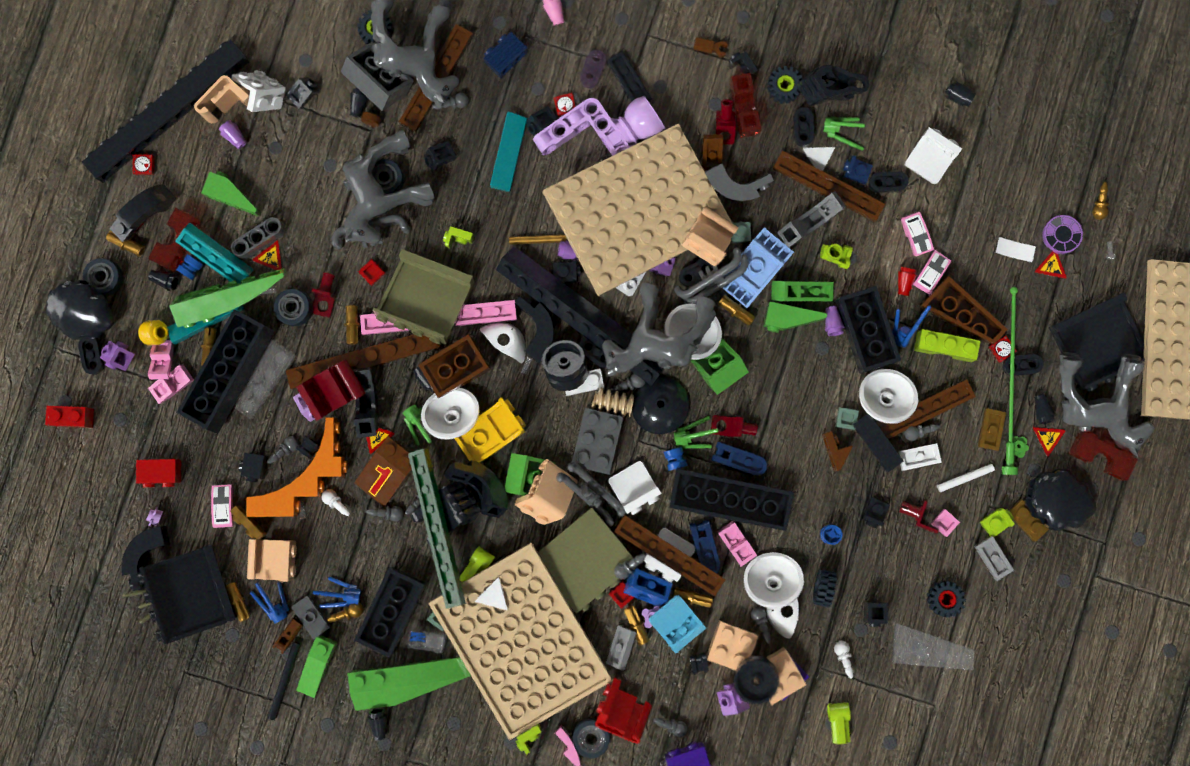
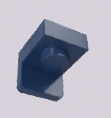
(857, 170)

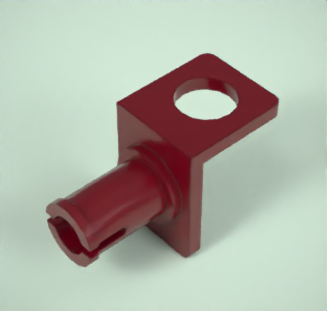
(726, 121)
(324, 294)
(734, 426)
(917, 512)

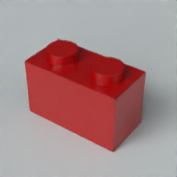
(69, 416)
(158, 471)

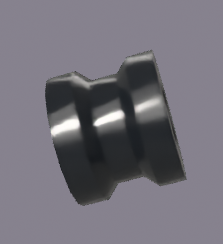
(308, 447)
(699, 663)

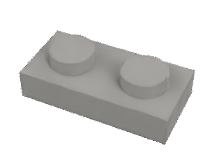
(994, 558)
(621, 647)

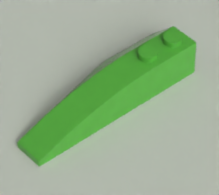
(216, 300)
(402, 682)

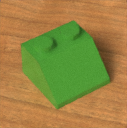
(721, 368)
(522, 473)

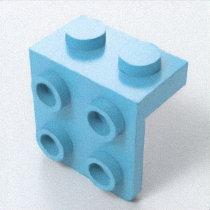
(677, 623)

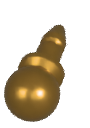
(1100, 211)
(353, 610)

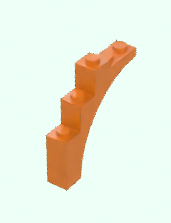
(309, 484)

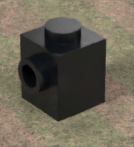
(253, 467)
(875, 613)

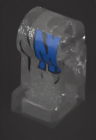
(427, 641)

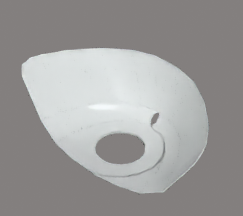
(516, 346)
(781, 624)

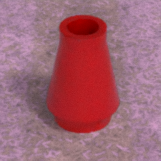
(906, 280)

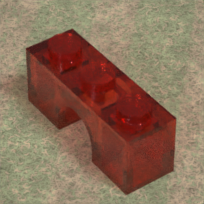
(742, 96)
(171, 255)
(1119, 462)

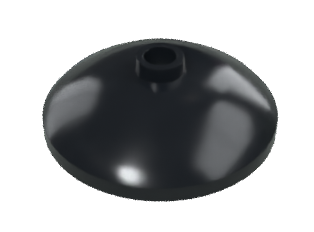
(657, 419)

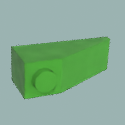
(223, 190)
(802, 291)
(786, 317)
(316, 665)

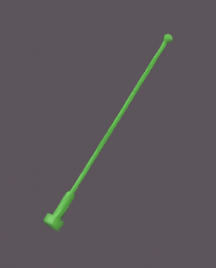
(1009, 469)

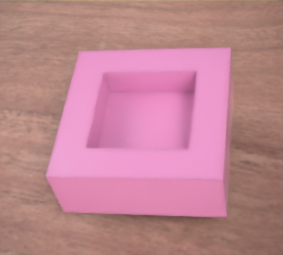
(945, 522)

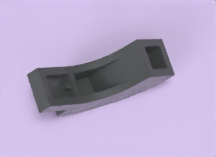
(728, 188)
(811, 220)

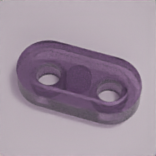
(593, 68)

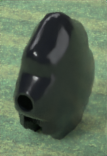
(79, 310)
(1059, 500)

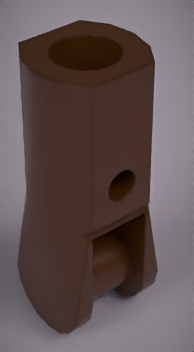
(289, 633)

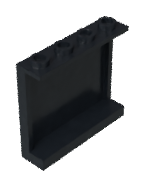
(1100, 339)
(186, 595)

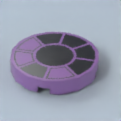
(1062, 234)

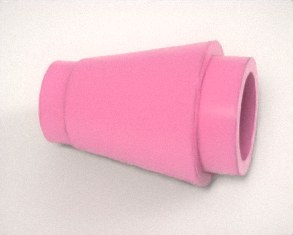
(554, 11)

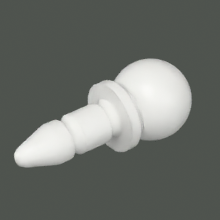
(330, 498)
(842, 649)

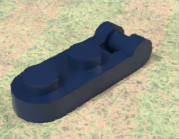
(740, 459)
(705, 546)

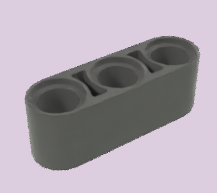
(249, 238)

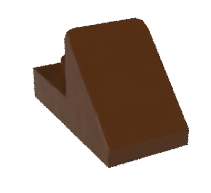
(711, 151)
(836, 456)

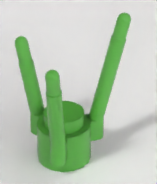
(833, 124)
(413, 416)
(683, 438)

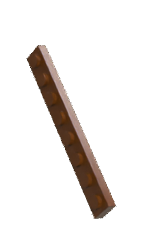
(365, 357)

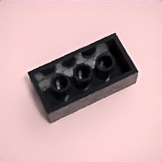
(868, 330)
(390, 612)

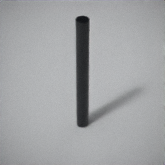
(283, 681)

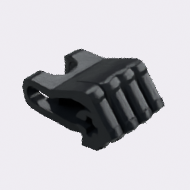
(838, 86)
(456, 507)

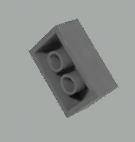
(375, 81)
(597, 441)

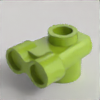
(839, 256)

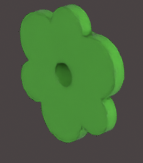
(1021, 441)

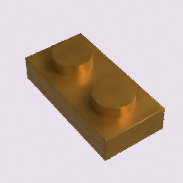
(991, 429)
(1031, 526)
(253, 529)

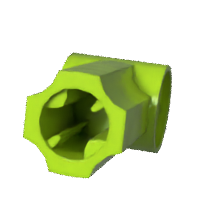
(478, 562)
(839, 717)

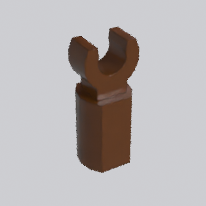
(709, 46)

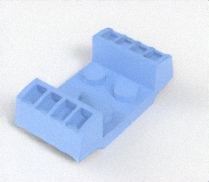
(765, 258)

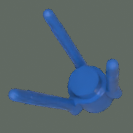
(904, 334)
(350, 595)
(275, 612)

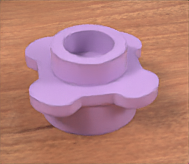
(154, 516)
(647, 614)

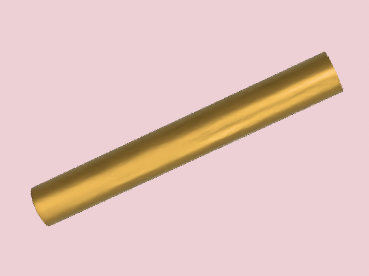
(537, 239)

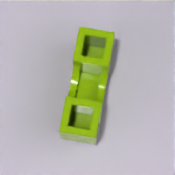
(940, 343)

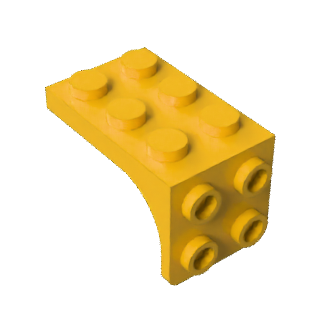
(491, 432)

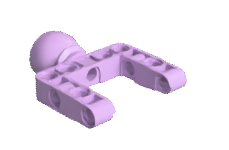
(637, 124)

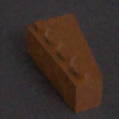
(962, 310)

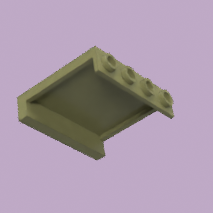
(424, 297)
(584, 560)

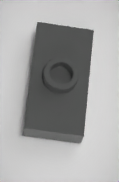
(310, 617)

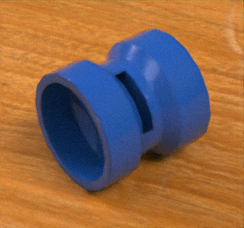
(189, 267)
(676, 453)
(833, 532)

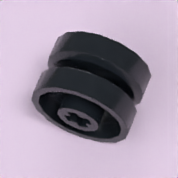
(565, 365)
(759, 668)

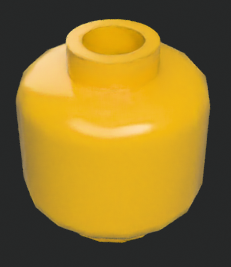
(153, 332)

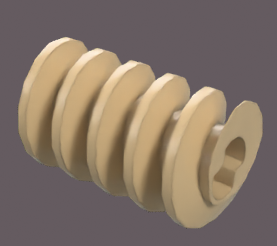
(613, 402)

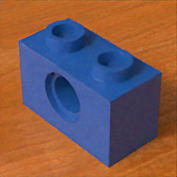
(647, 587)

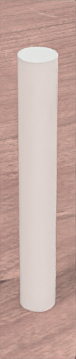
(965, 478)

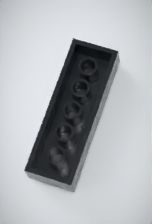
(225, 372)
(731, 499)

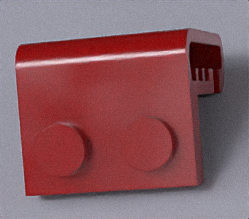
(621, 714)

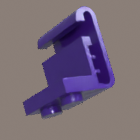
(691, 755)

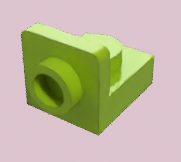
(460, 235)
(997, 522)
(531, 735)

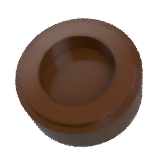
(370, 119)

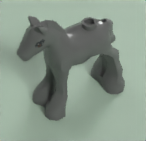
(412, 59)
(369, 193)
(654, 344)
(1104, 412)

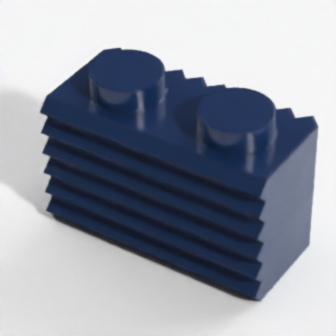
(505, 54)

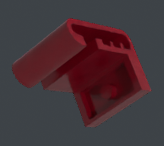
(330, 389)

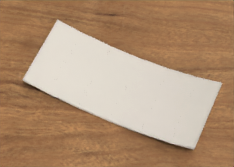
(1015, 249)

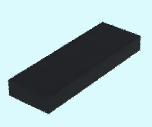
(627, 77)
(877, 443)

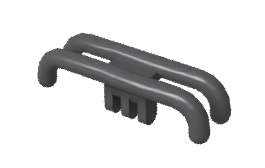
(376, 224)
(714, 278)
(591, 492)

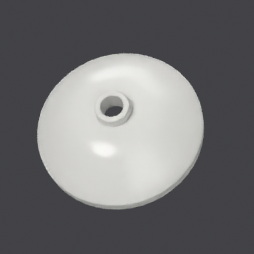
(683, 319)
(893, 388)
(456, 405)
(777, 570)

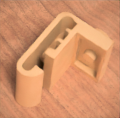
(221, 94)
(710, 236)
(547, 497)
(271, 559)

